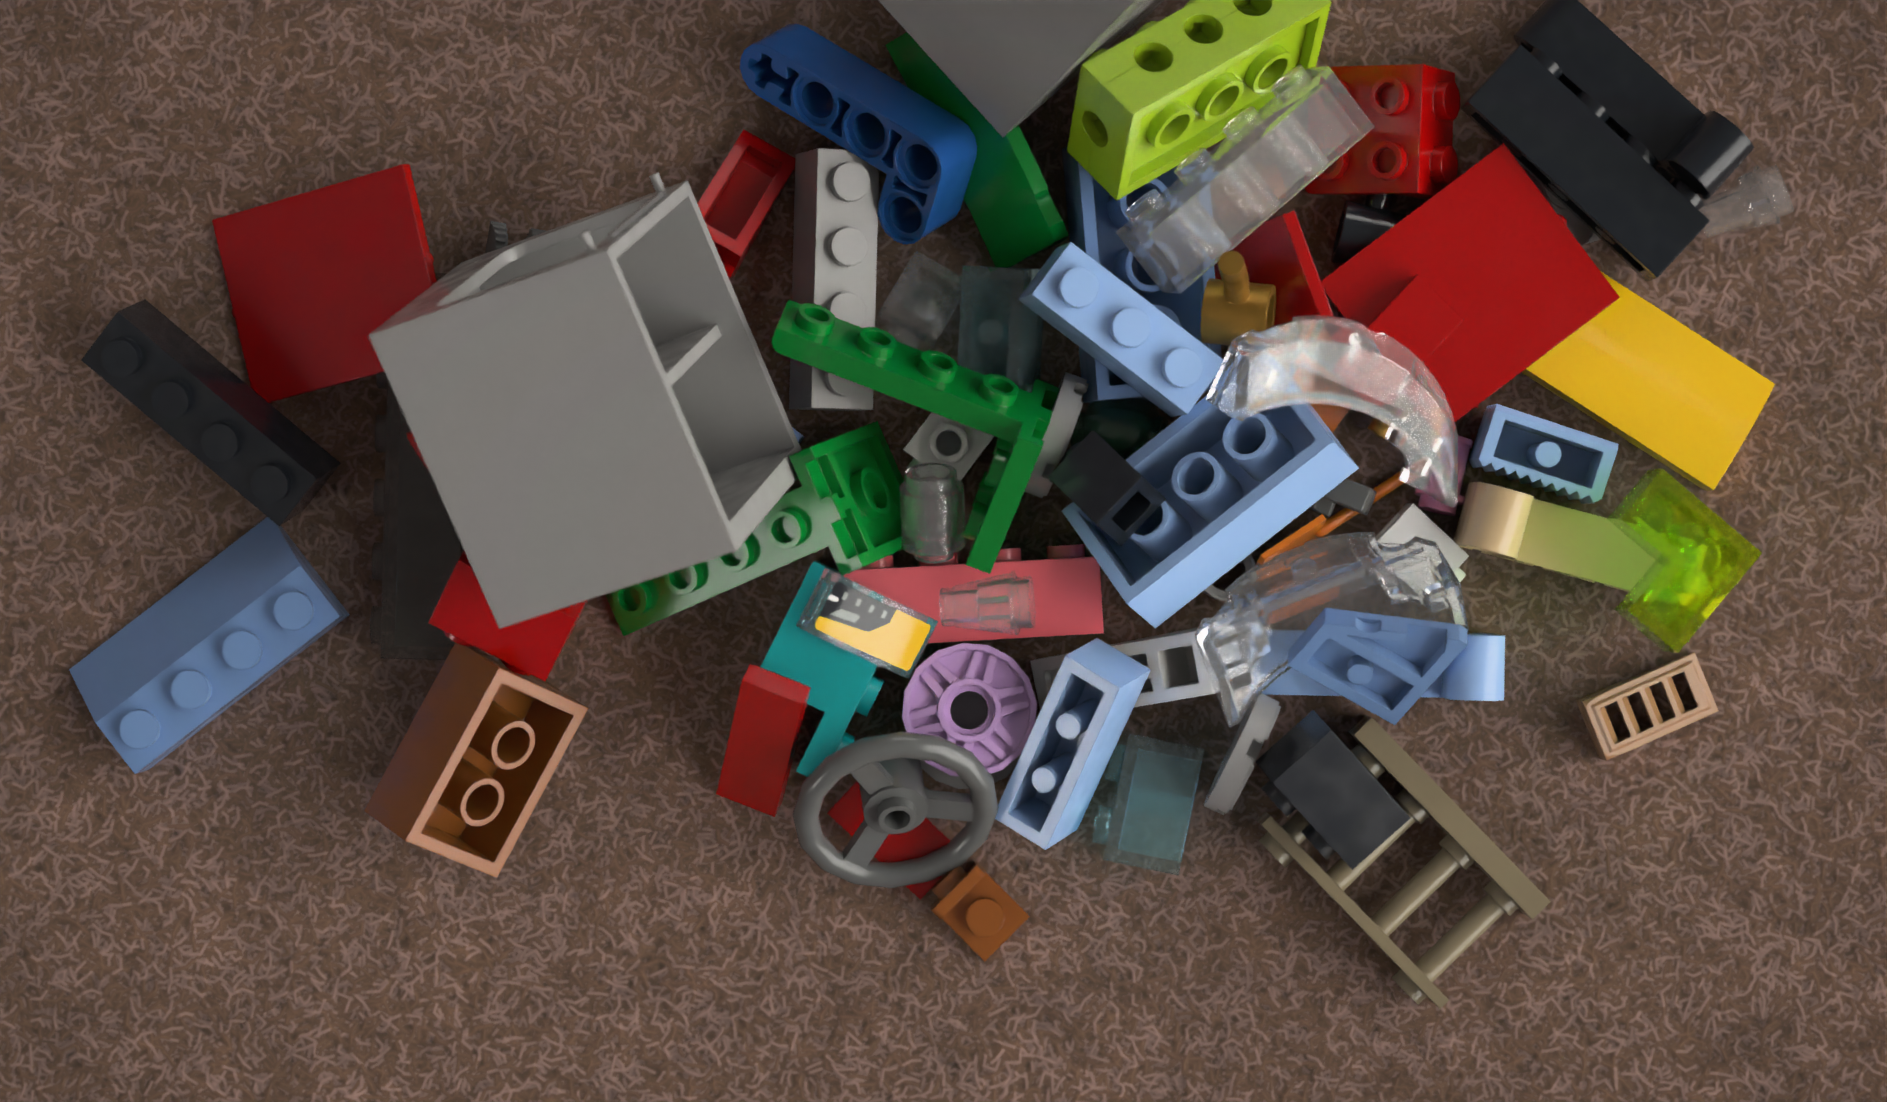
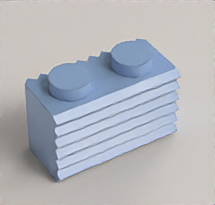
(1543, 454)

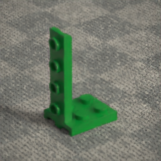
(944, 388)
(844, 503)

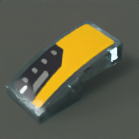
(867, 623)

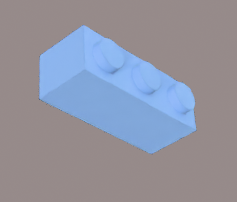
(1121, 330)
(1071, 743)

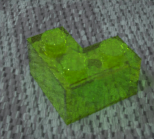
(1694, 555)

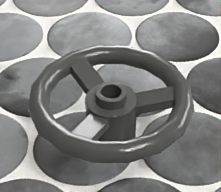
(894, 804)

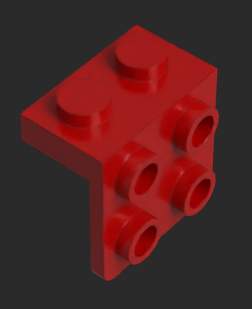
(1411, 137)

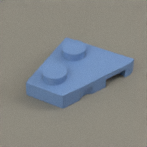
(1376, 657)

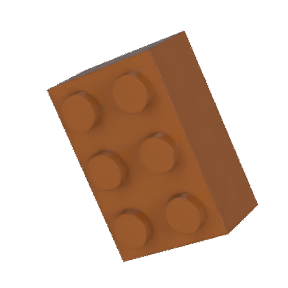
(475, 760)

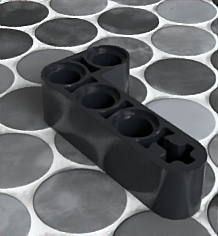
(1640, 102)

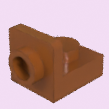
(977, 909)

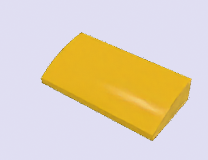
(1657, 386)

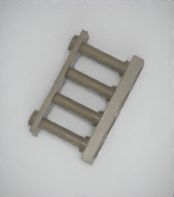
(1460, 848)

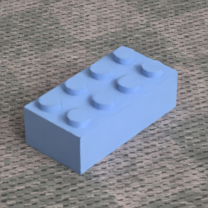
(1225, 496)

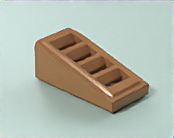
(1600, 727)

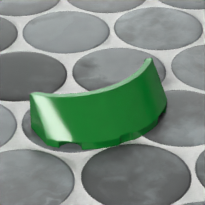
(1006, 184)

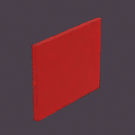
(1497, 260)
(321, 277)

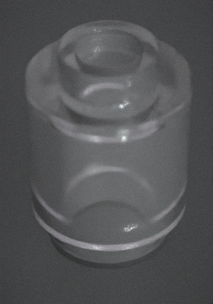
(932, 512)

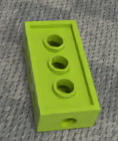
(1183, 81)

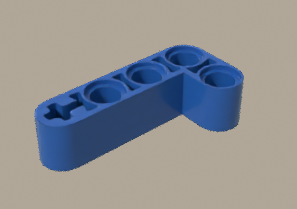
(873, 117)

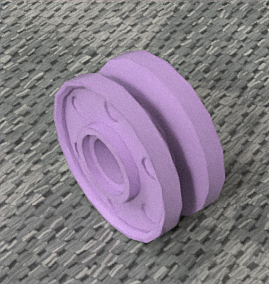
(989, 674)

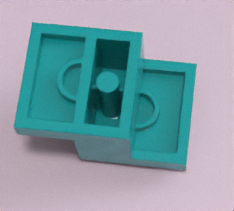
(837, 678)

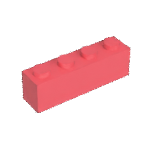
(1064, 588)

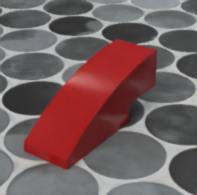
(743, 196)

